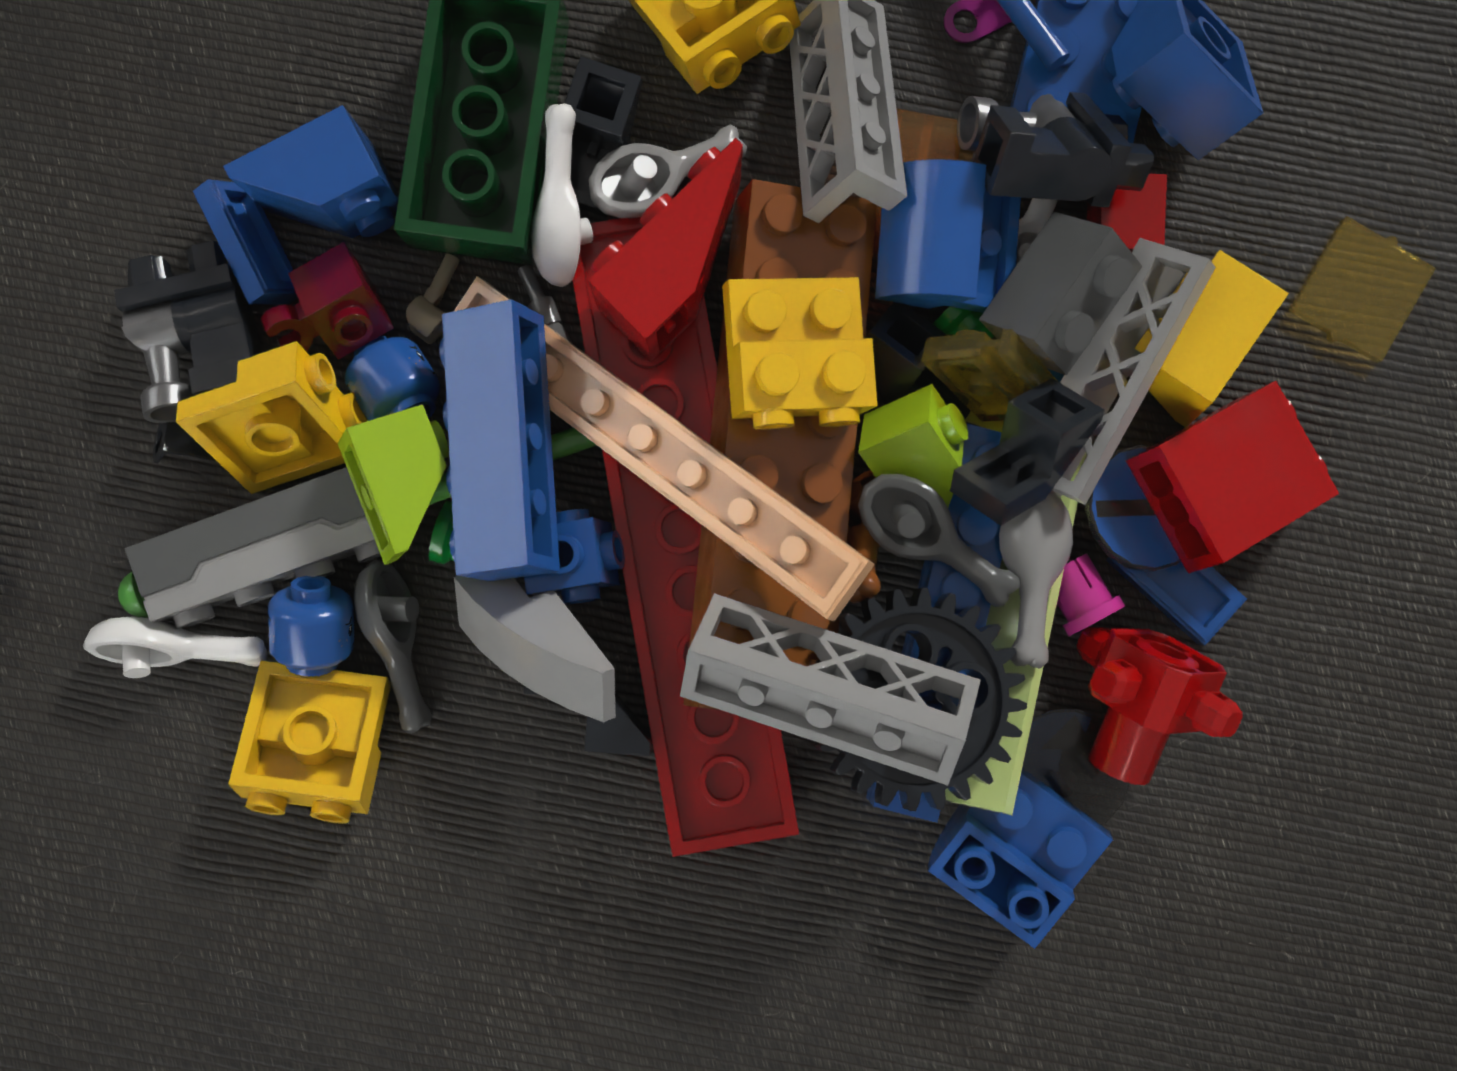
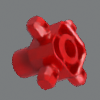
(1151, 692)

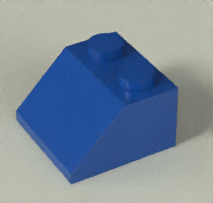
(1185, 73)
(321, 177)

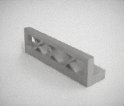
(862, 106)
(1112, 357)
(824, 698)

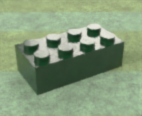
(481, 126)

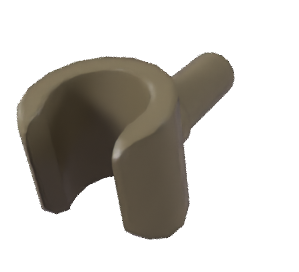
(422, 313)

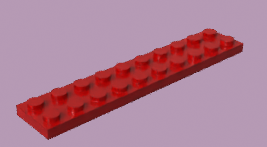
(716, 771)

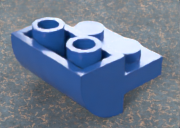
(947, 238)
(1020, 863)

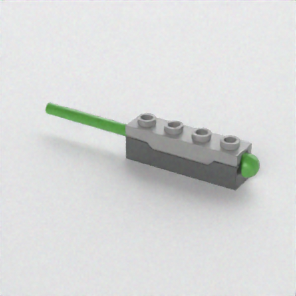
(261, 545)

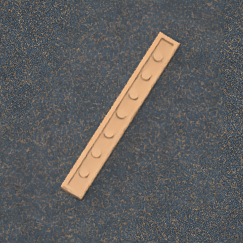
(695, 475)

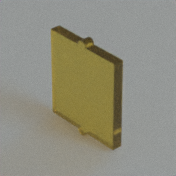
(1362, 289)

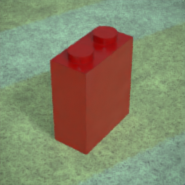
(1232, 478)

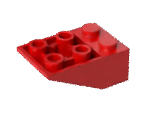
(661, 274)

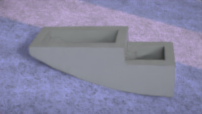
(537, 644)

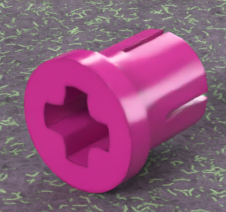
(1084, 596)

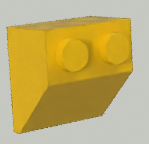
(1214, 338)

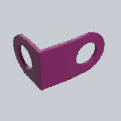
(988, 17)

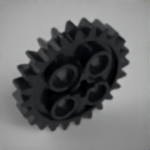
(968, 652)

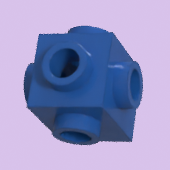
(587, 559)

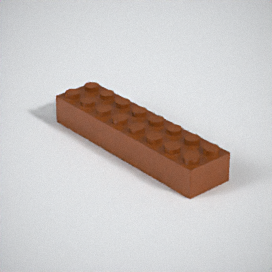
(799, 462)

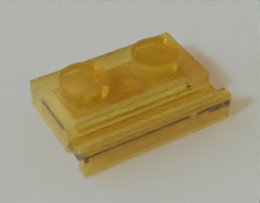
(984, 370)

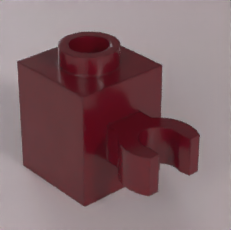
(334, 303)

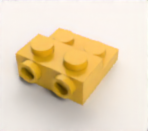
(715, 37)
(797, 351)
(275, 419)
(311, 742)

